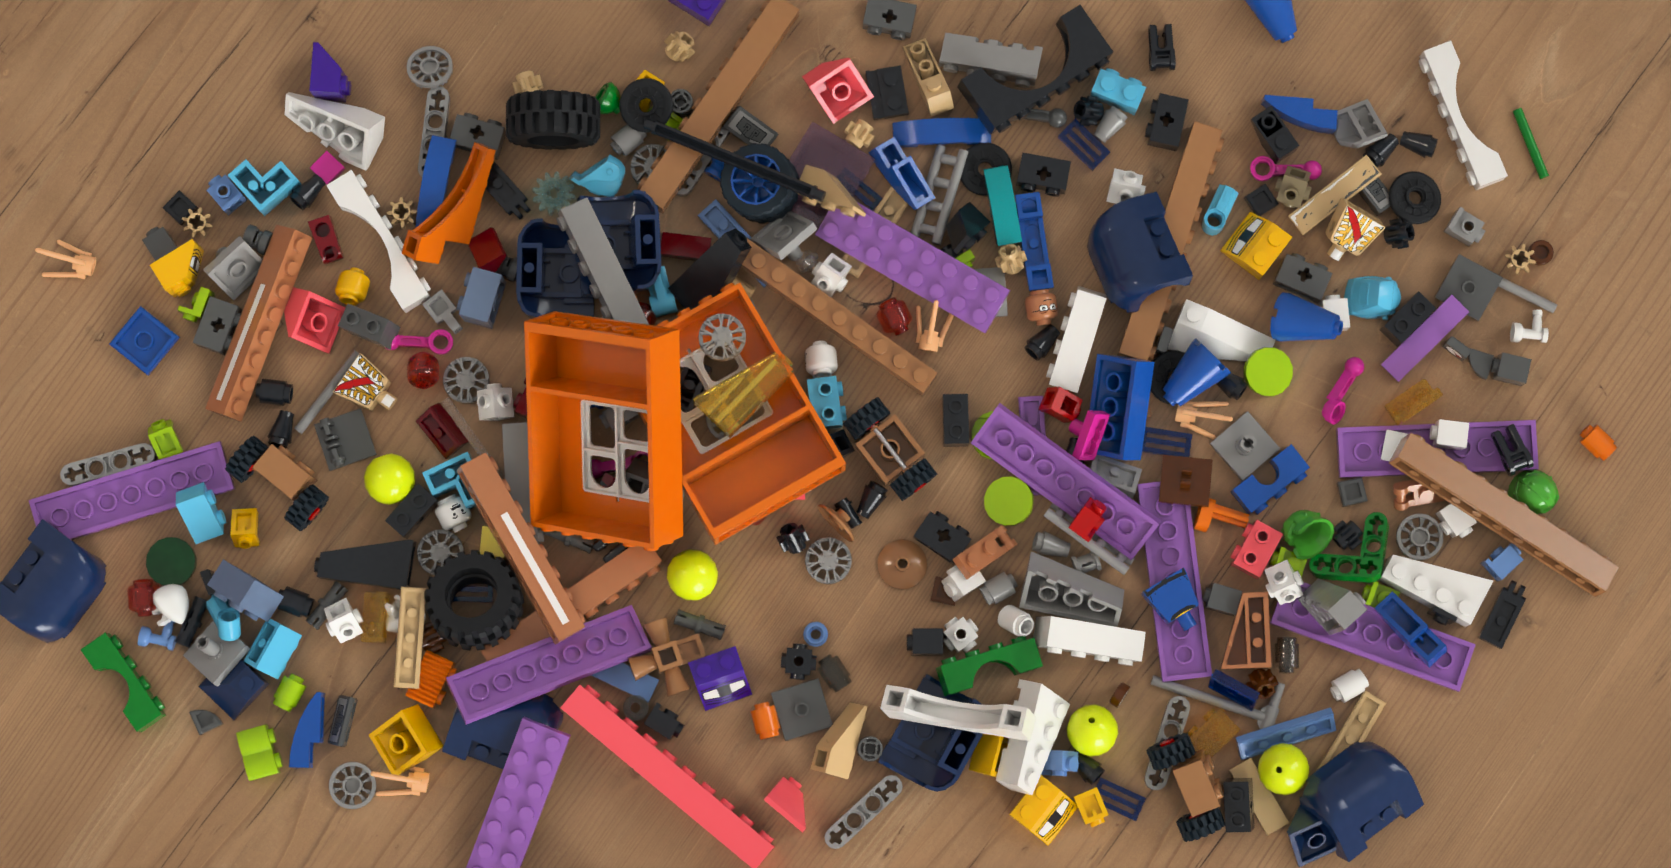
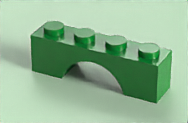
(1018, 658)
(142, 706)

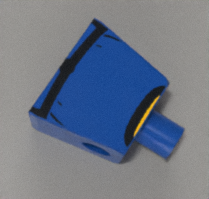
(1173, 599)

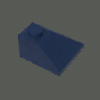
(236, 690)
(1309, 837)

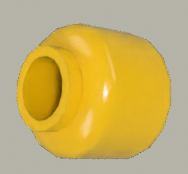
(352, 286)

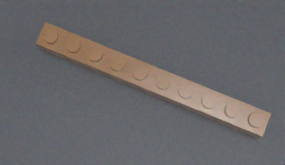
(720, 100)
(1180, 212)
(838, 319)
(1503, 514)

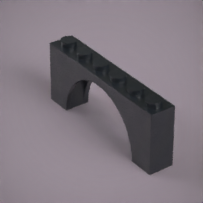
(1000, 105)

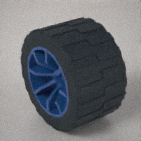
(754, 196)

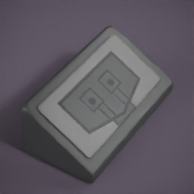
(749, 128)
(1376, 196)
(342, 721)

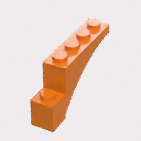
(457, 214)

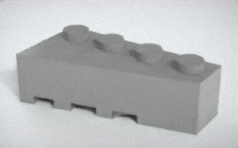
(998, 61)
(1069, 593)
(1332, 605)

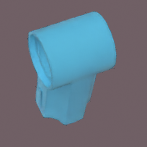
(1219, 209)
(660, 297)
(225, 617)

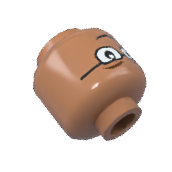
(1041, 307)

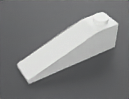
(344, 127)
(1217, 332)

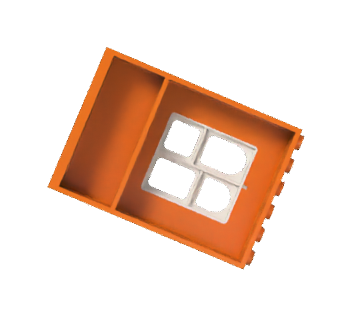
(615, 365)
(766, 459)

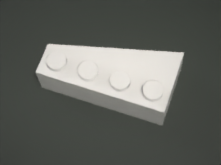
(1077, 338)
(1437, 586)
(1089, 638)
(1024, 760)

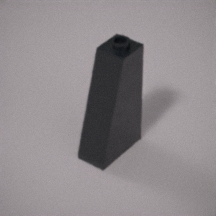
(712, 270)
(372, 565)

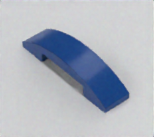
(940, 131)
(435, 176)
(1034, 241)

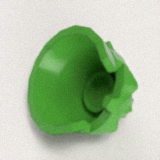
(1534, 490)
(1307, 533)

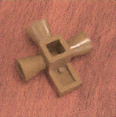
(667, 656)

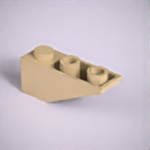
(929, 77)
(836, 193)
(838, 746)

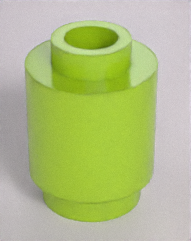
(289, 692)

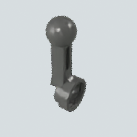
(1055, 117)

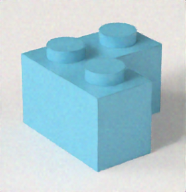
(264, 191)
(445, 478)

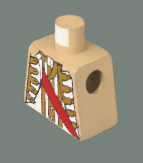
(1351, 229)
(365, 385)

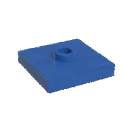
(144, 340)

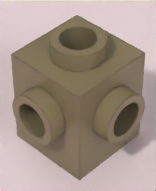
(1293, 187)

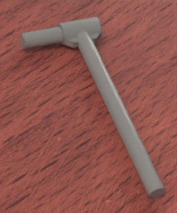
(1265, 717)

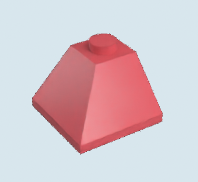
(838, 87)
(312, 319)
(788, 801)

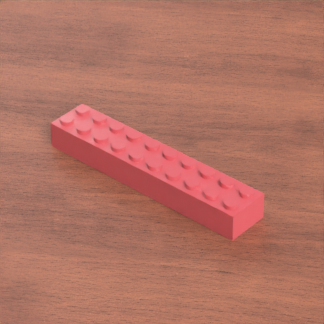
(666, 776)

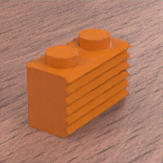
(432, 680)

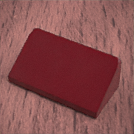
(684, 246)
(487, 250)
(442, 430)

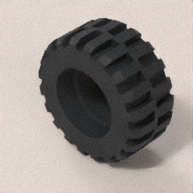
(553, 120)
(470, 570)

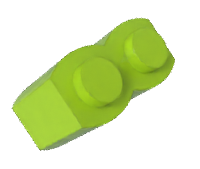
(259, 752)

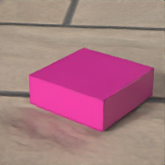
(327, 167)

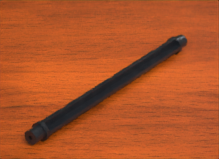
(734, 160)

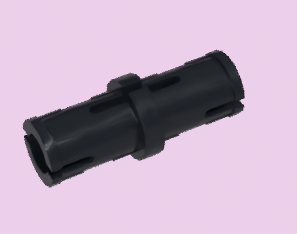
(192, 622)

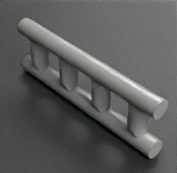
(951, 186)
(1096, 547)

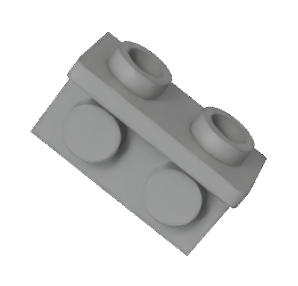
(1117, 473)

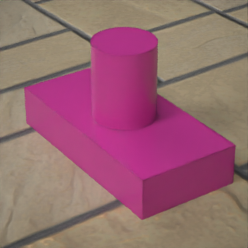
(1089, 434)

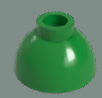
(609, 98)

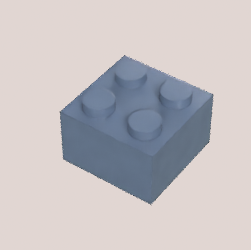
(481, 297)
(244, 592)

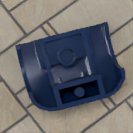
(634, 234)
(1136, 252)
(548, 272)
(51, 585)
(494, 735)
(927, 752)
(1360, 795)

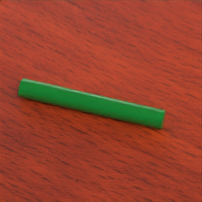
(1530, 143)

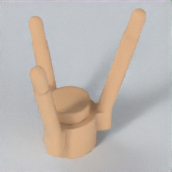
(83, 264)
(929, 339)
(1187, 413)
(416, 781)

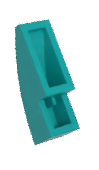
(1002, 205)

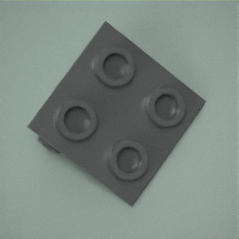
(345, 439)

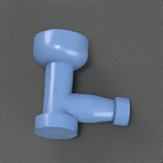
(165, 639)

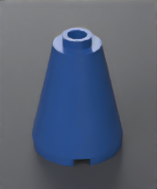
(1276, 17)
(1303, 320)
(1194, 374)

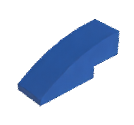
(1302, 114)
(902, 173)
(1411, 629)
(309, 731)

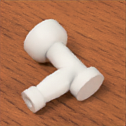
(1537, 332)

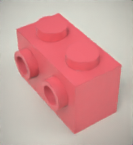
(1256, 548)

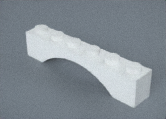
(1481, 162)
(352, 198)
(995, 720)

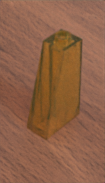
(742, 394)

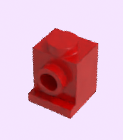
(1061, 404)
(1088, 519)

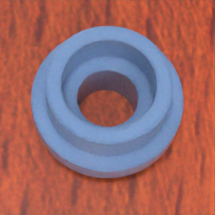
(815, 626)

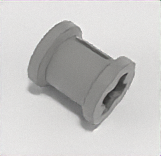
(1082, 565)

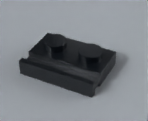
(888, 92)

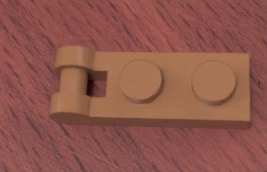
(1419, 496)
(984, 552)

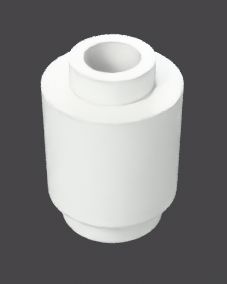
(1015, 621)
(1349, 685)

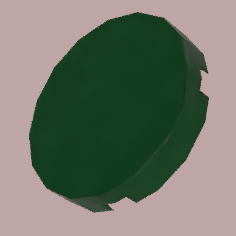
(171, 561)

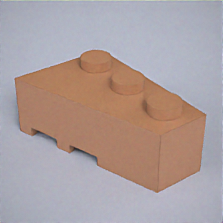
(1250, 635)

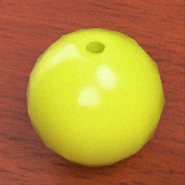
(389, 478)
(692, 574)
(1092, 730)
(1283, 769)

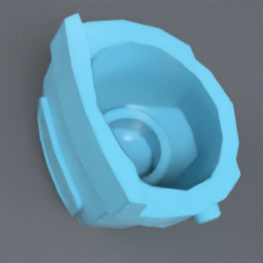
(602, 178)
(1372, 297)

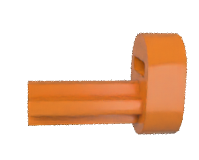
(1228, 515)

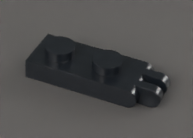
(506, 192)
(1503, 615)

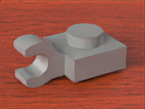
(441, 310)

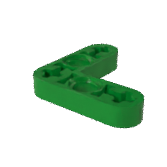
(1365, 559)

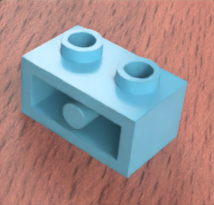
(1118, 91)
(824, 397)
(200, 512)
(272, 648)

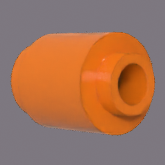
(1597, 442)
(765, 720)

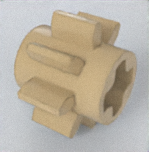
(679, 46)
(527, 82)
(859, 134)
(193, 216)
(408, 217)
(1011, 259)
(1514, 262)

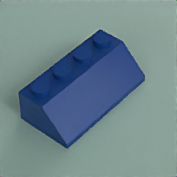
(1122, 391)

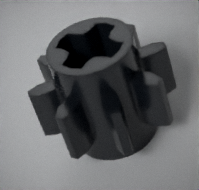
(1088, 110)
(1399, 233)
(1347, 535)
(792, 538)

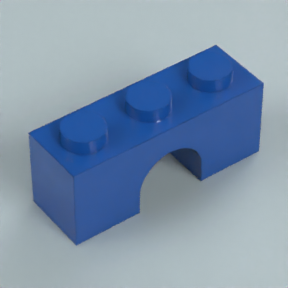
(1288, 468)

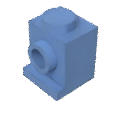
(231, 200)
(1502, 561)
(1061, 762)

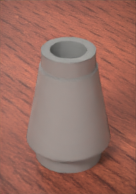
(1110, 123)
(1050, 545)

